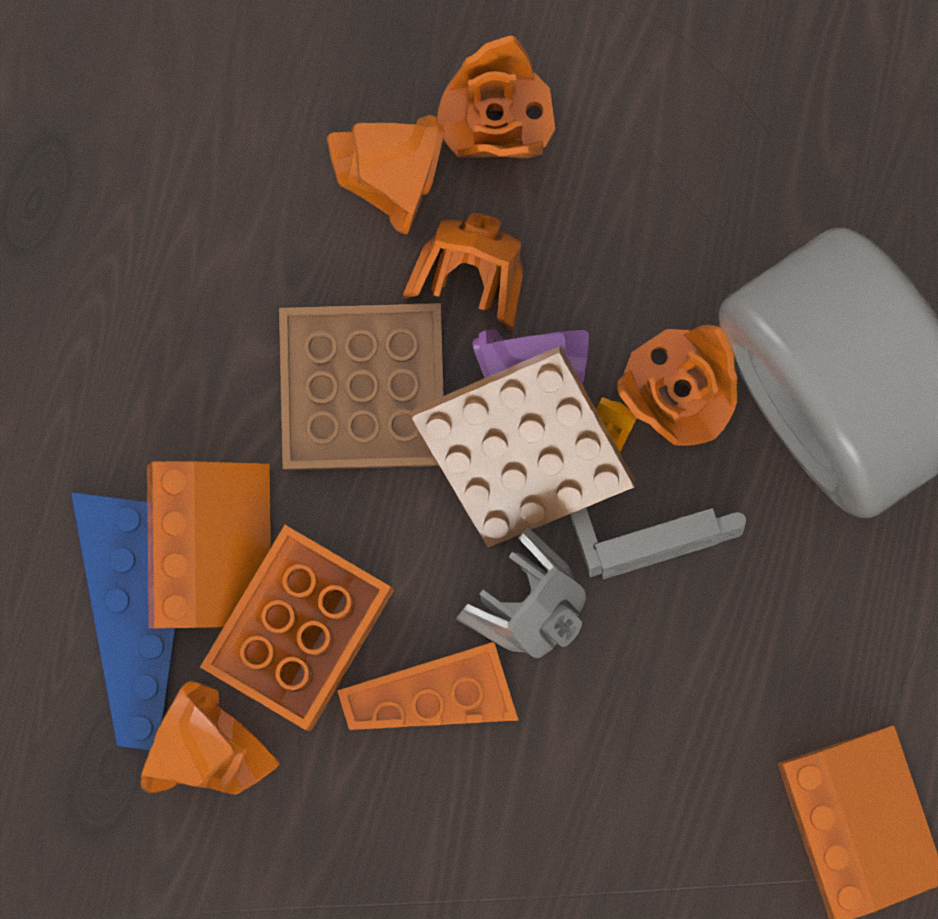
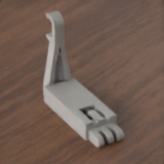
(653, 543)

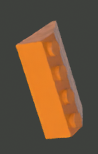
(204, 539)
(297, 628)
(861, 823)

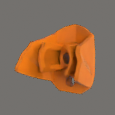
(500, 82)
(388, 164)
(481, 245)
(694, 358)
(204, 747)

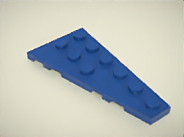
(132, 655)

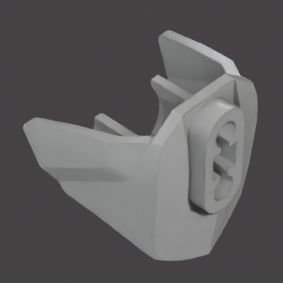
(546, 614)

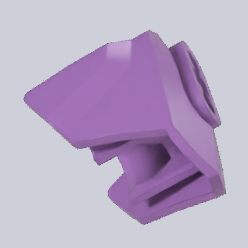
(499, 354)

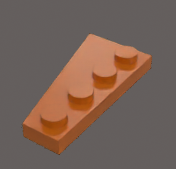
(439, 692)

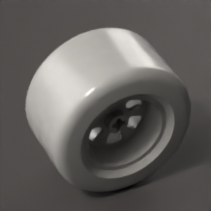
(842, 368)

